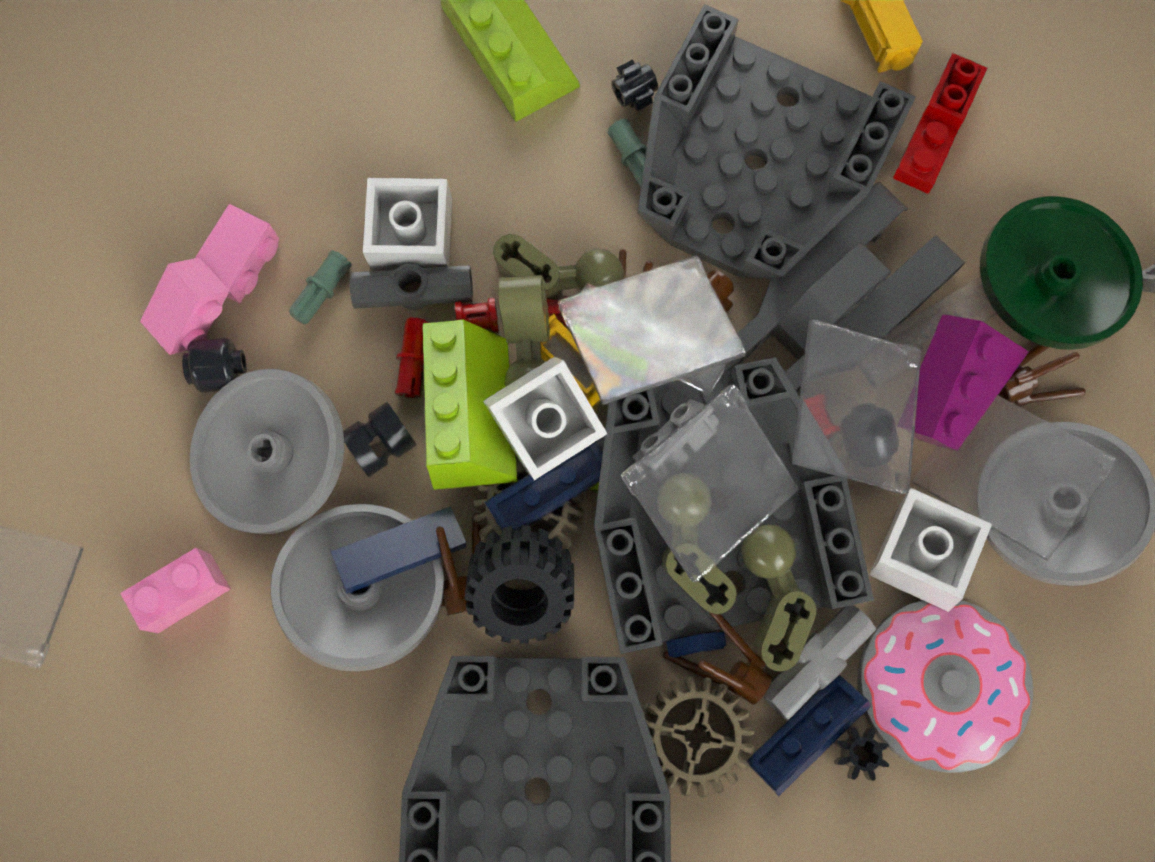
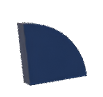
(696, 644)

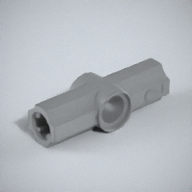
(820, 661)

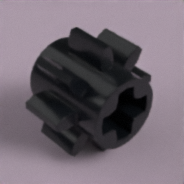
(634, 85)
(871, 747)

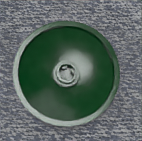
(1061, 273)

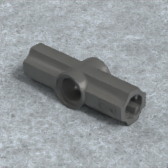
(386, 287)

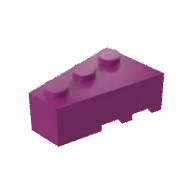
(961, 379)

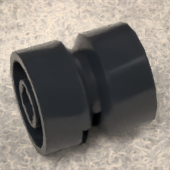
(391, 431)

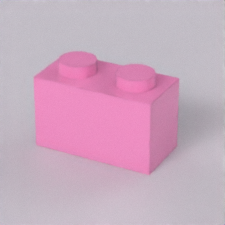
(239, 250)
(184, 305)
(175, 591)

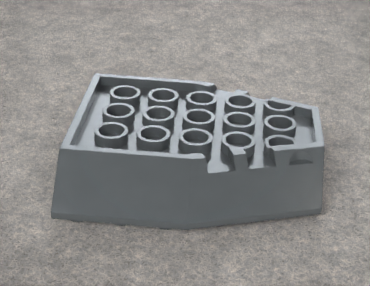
(724, 107)
(819, 518)
(485, 745)

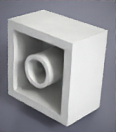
(407, 223)
(545, 417)
(930, 550)

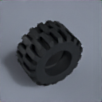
(520, 612)

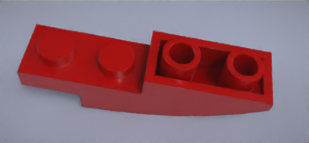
(940, 123)

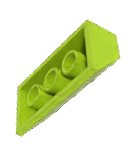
(512, 52)
(462, 437)

